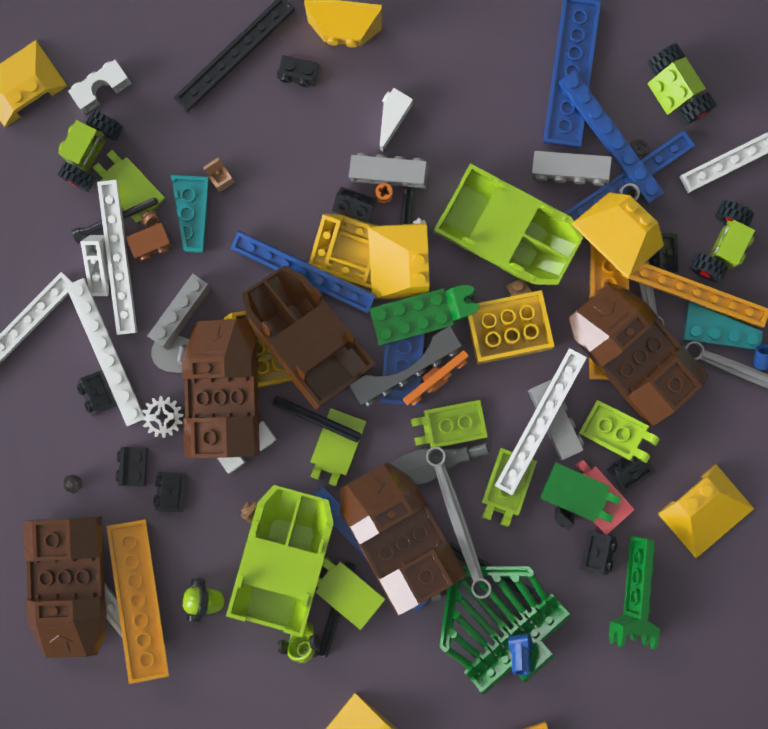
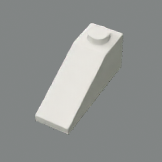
(394, 111)
(96, 264)

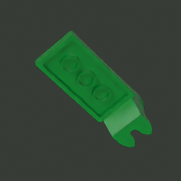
(422, 313)
(637, 597)

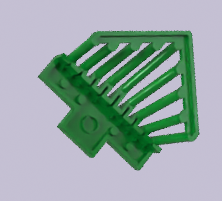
(497, 659)

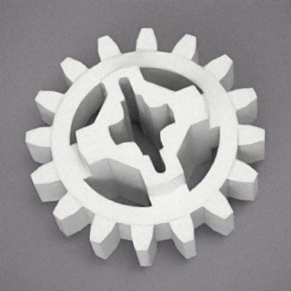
(153, 417)

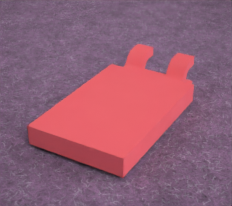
(619, 511)

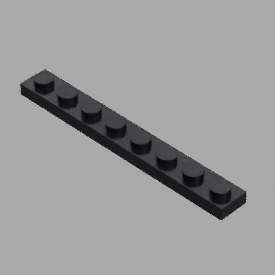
(234, 54)

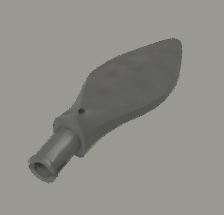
(421, 472)

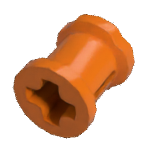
(380, 188)

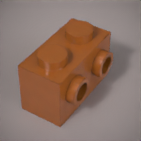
(149, 242)

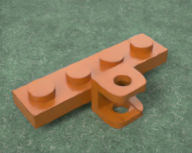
(436, 378)

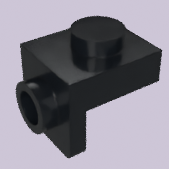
(564, 517)

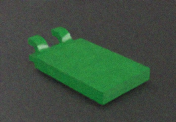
(578, 493)

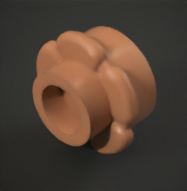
(149, 219)

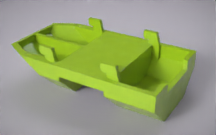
(509, 228)
(282, 560)

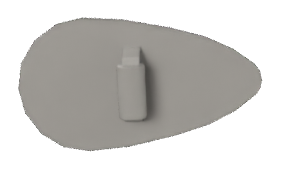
(170, 359)

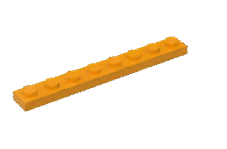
(701, 294)

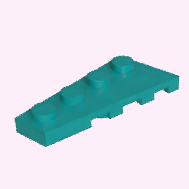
(191, 204)
(715, 329)

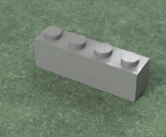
(571, 167)
(393, 171)
(180, 311)
(561, 429)

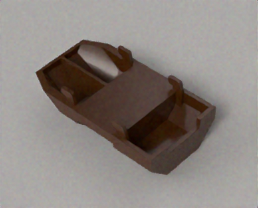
(305, 335)
(636, 352)
(221, 390)
(399, 537)
(65, 585)

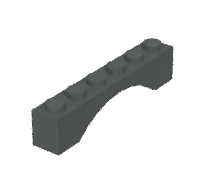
(370, 387)

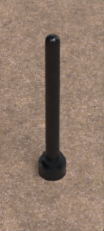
(81, 233)

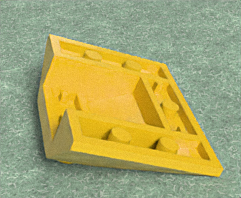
(344, 21)
(25, 79)
(621, 231)
(343, 248)
(399, 260)
(706, 511)

